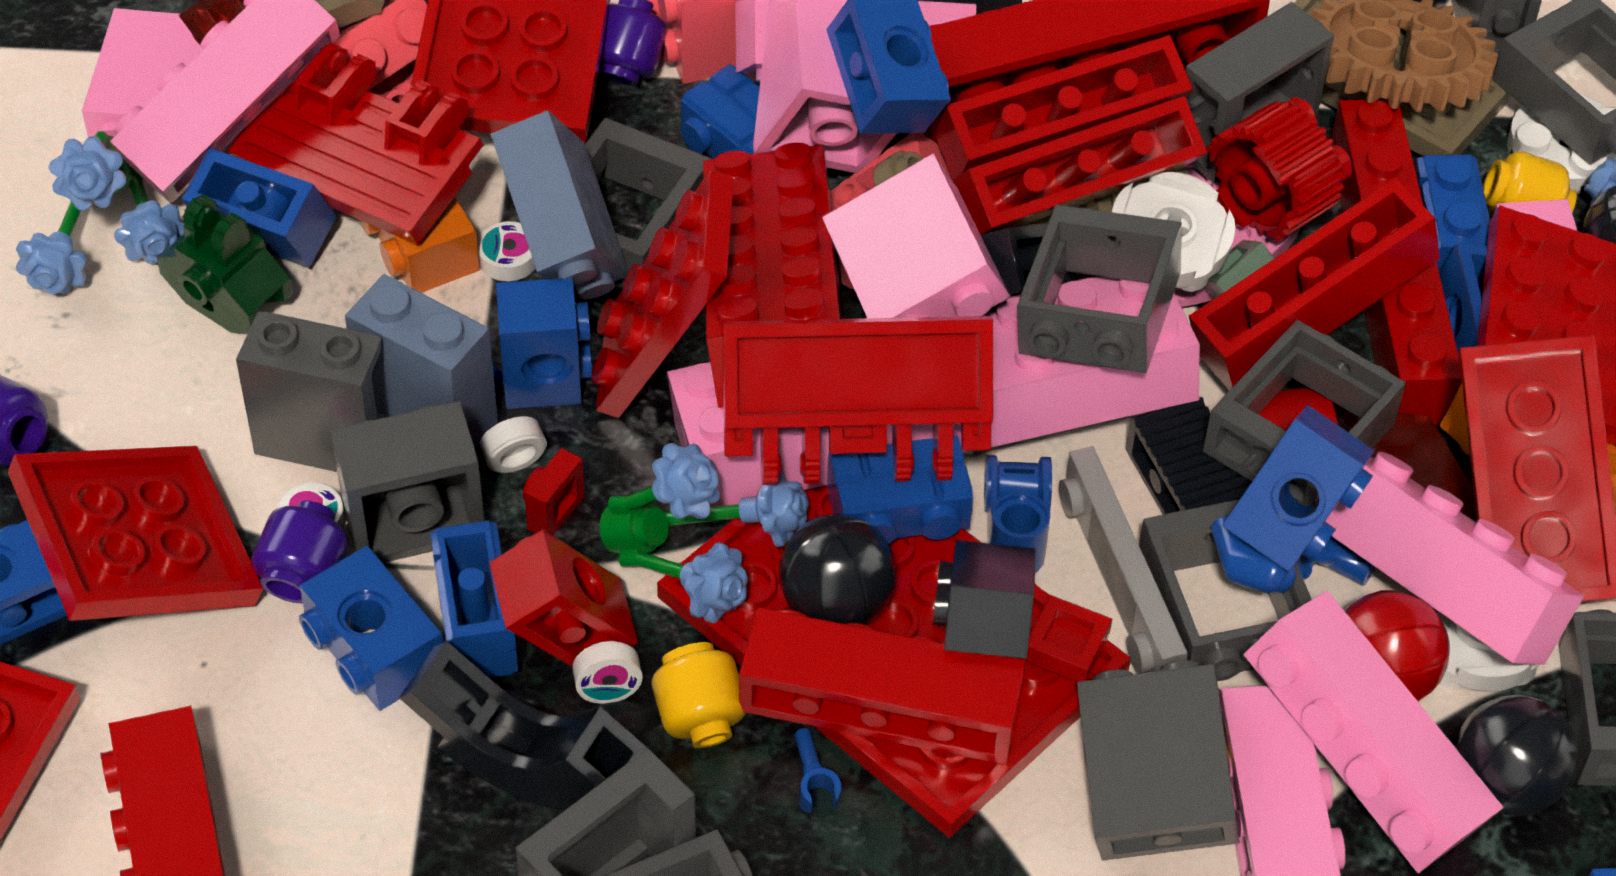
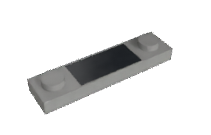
(1150, 628)

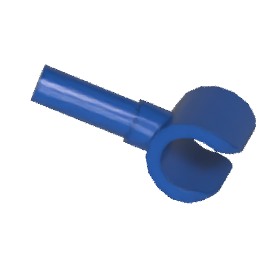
(814, 774)

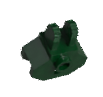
(222, 267)

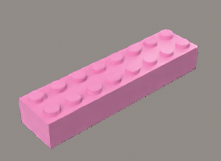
(1029, 392)

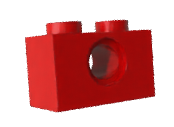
(560, 598)

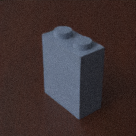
(560, 204)
(426, 354)

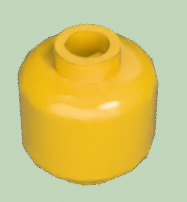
(1526, 179)
(698, 694)

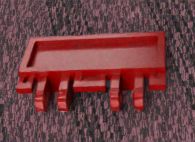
(362, 151)
(856, 383)

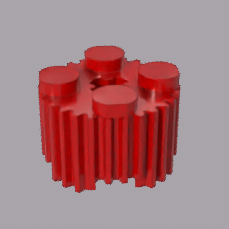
(1278, 168)

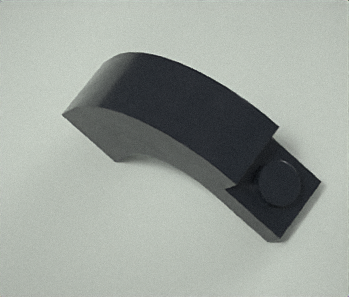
(510, 743)

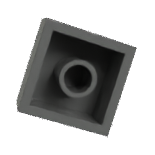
(407, 479)

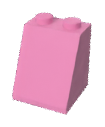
(804, 91)

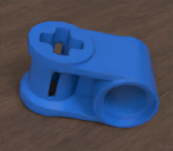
(1018, 504)

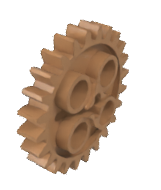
(1439, 62)

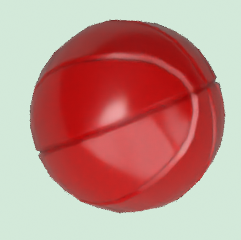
(1406, 636)

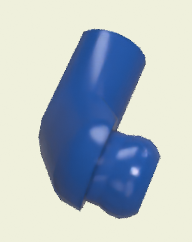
(1341, 560)
(1247, 565)

